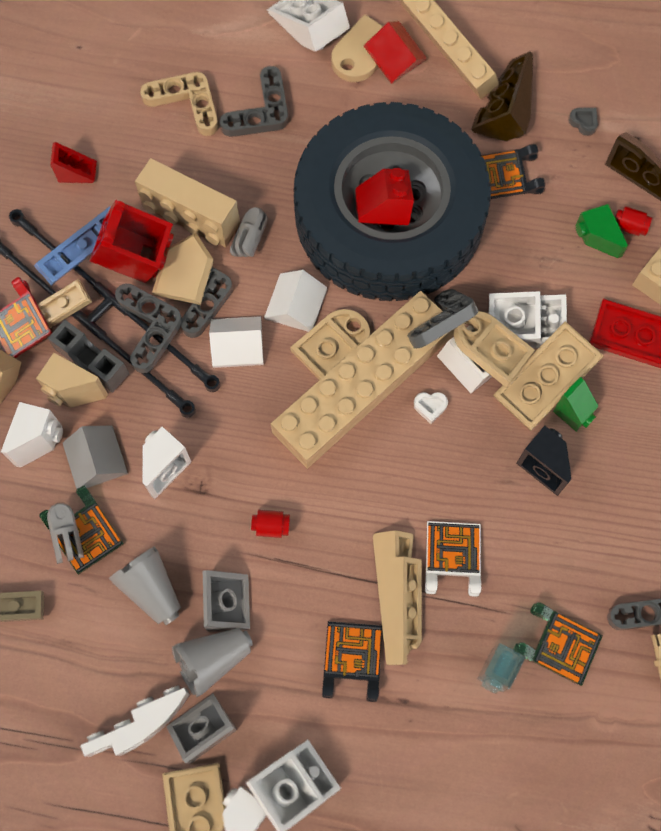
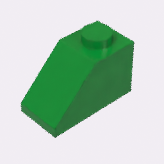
(601, 231)
(577, 406)

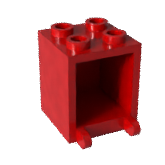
(123, 237)

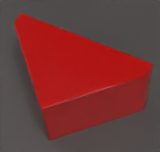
(71, 165)

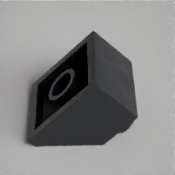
(547, 460)

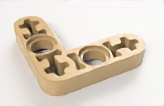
(193, 93)

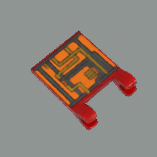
(22, 322)

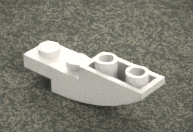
(149, 719)

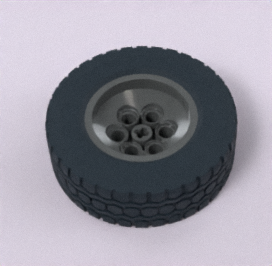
(445, 179)

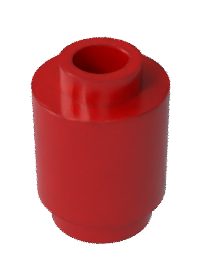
(633, 221)
(270, 523)

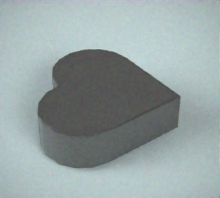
(584, 119)

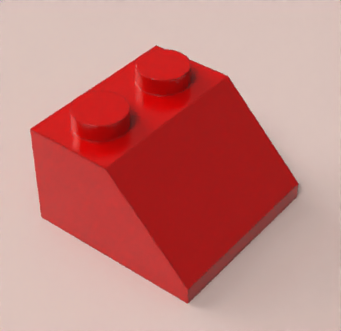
(385, 198)

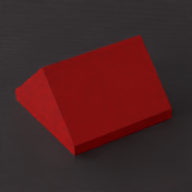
(394, 51)

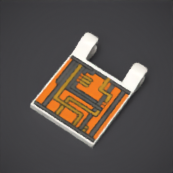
(453, 551)

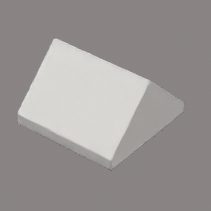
(296, 300)
(236, 342)

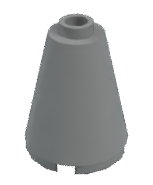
(149, 586)
(210, 657)

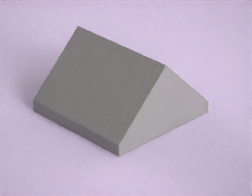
(94, 455)
(225, 601)
(201, 729)

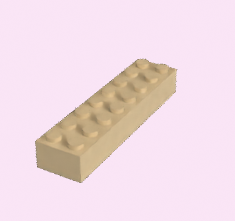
(357, 383)

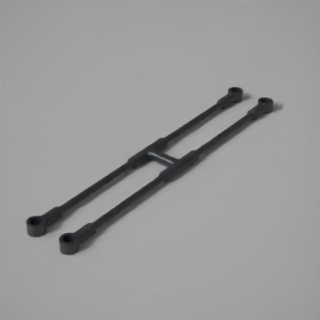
(109, 301)

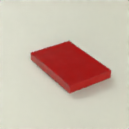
(628, 333)

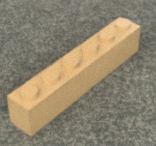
(452, 45)

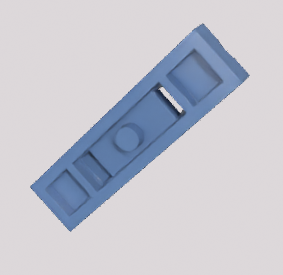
(74, 249)

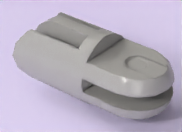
(249, 233)
(62, 524)

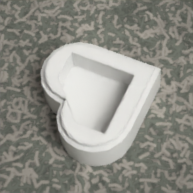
(430, 406)

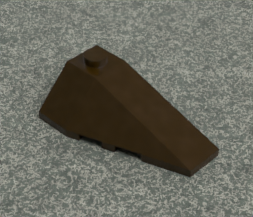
(510, 104)
(636, 163)

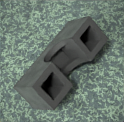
(80, 351)

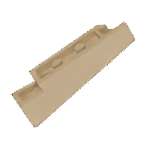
(399, 594)

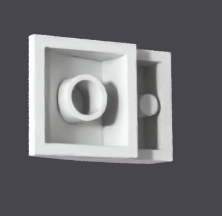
(529, 314)
(293, 786)

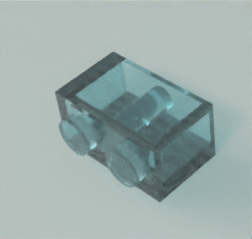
(500, 669)

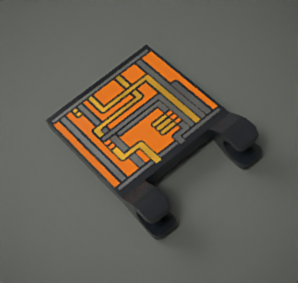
(508, 173)
(352, 654)

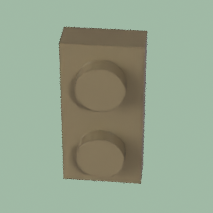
(21, 606)

